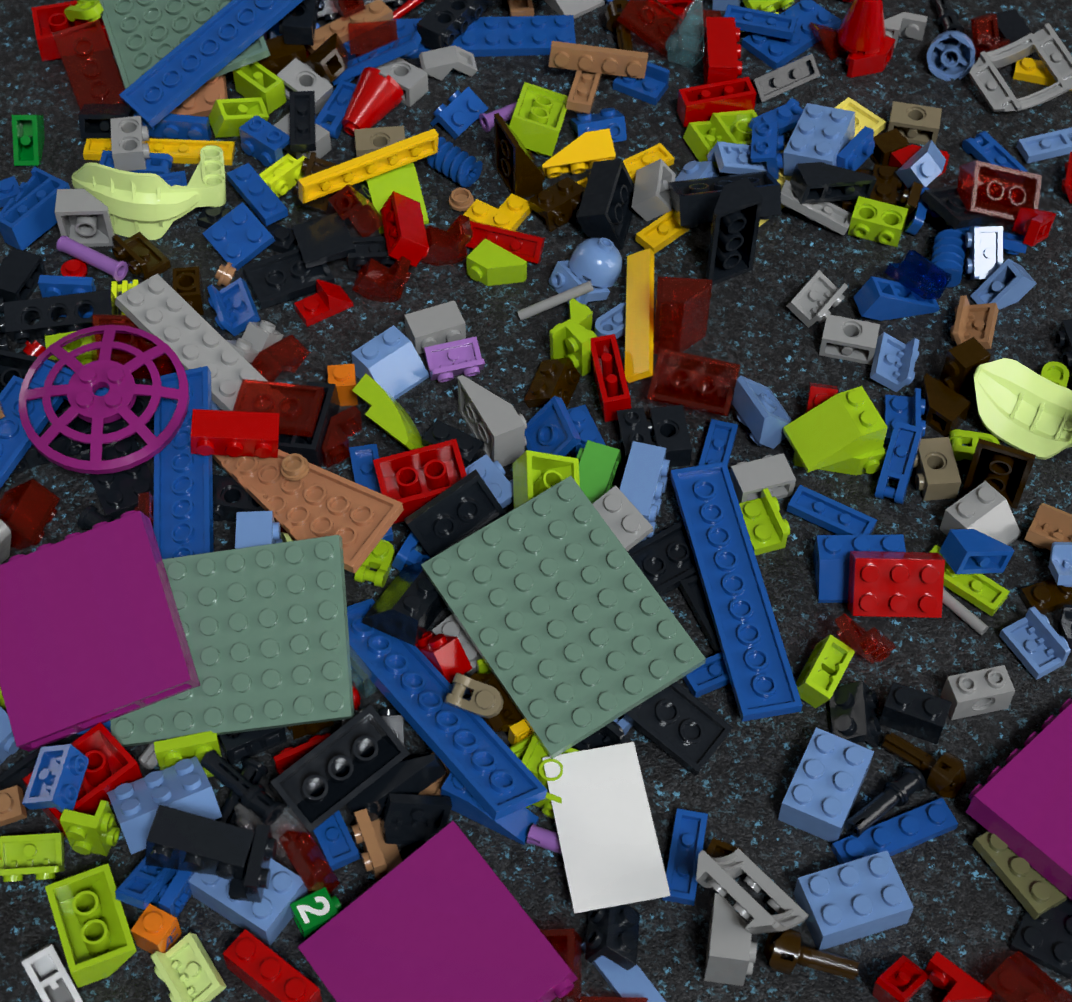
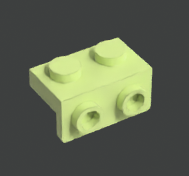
(188, 971)

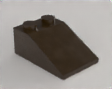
(514, 162)
(1002, 468)

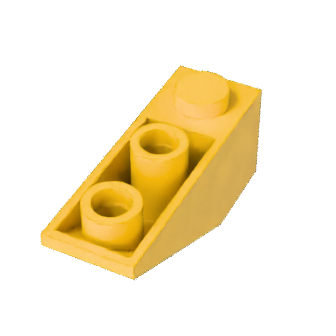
(581, 154)

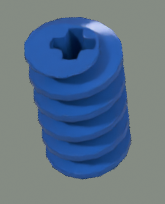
(455, 164)
(950, 253)

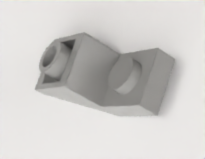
(905, 25)
(443, 60)
(255, 339)

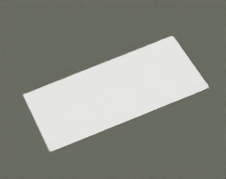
(606, 828)

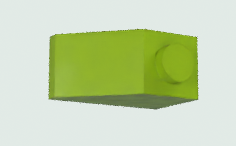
(231, 114)
(495, 265)

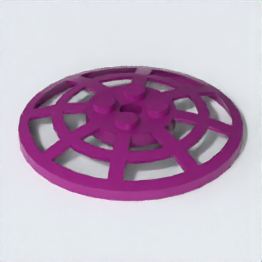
(105, 408)

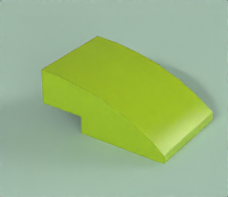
(722, 127)
(388, 413)

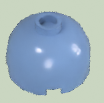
(951, 55)
(597, 261)

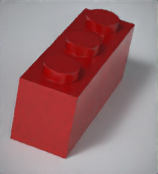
(701, 101)
(404, 228)
(609, 376)
(235, 433)
(268, 972)

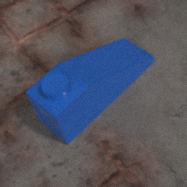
(890, 300)
(514, 826)

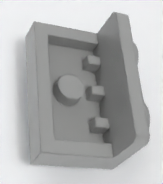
(815, 299)

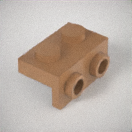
(975, 322)
(1049, 526)
(378, 855)

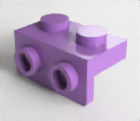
(453, 359)

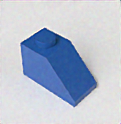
(974, 552)

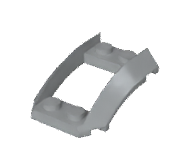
(995, 89)
(720, 875)

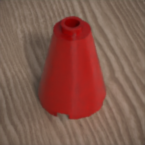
(863, 27)
(371, 100)

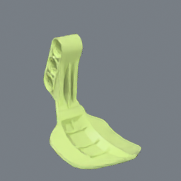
(146, 201)
(1024, 408)

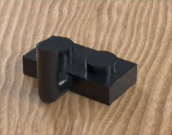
(469, 446)

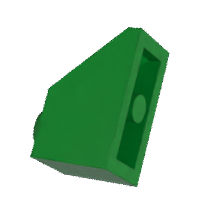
(28, 139)

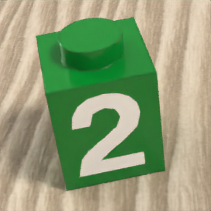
(314, 911)

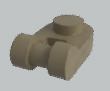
(485, 700)

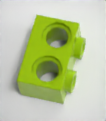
(877, 221)
(823, 671)

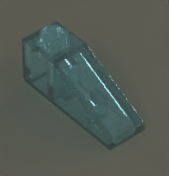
(687, 39)

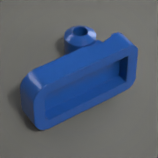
(917, 218)
(408, 554)

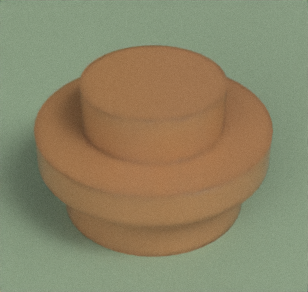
(461, 199)
(225, 274)
(294, 467)

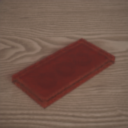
(89, 64)

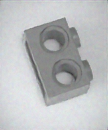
(129, 144)

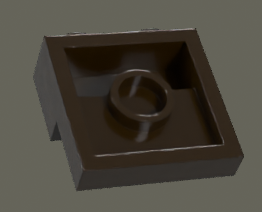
(884, 188)

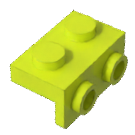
(283, 174)

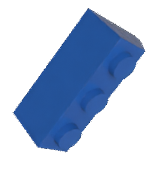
(832, 561)

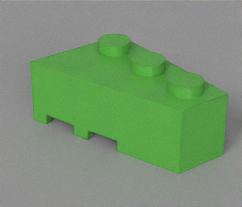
(598, 469)

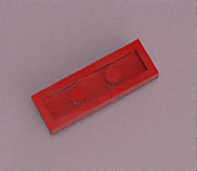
(521, 244)

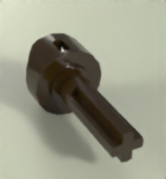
(623, 33)
(941, 772)
(785, 951)

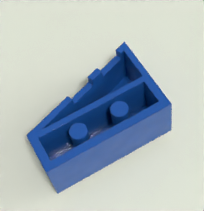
(32, 209)

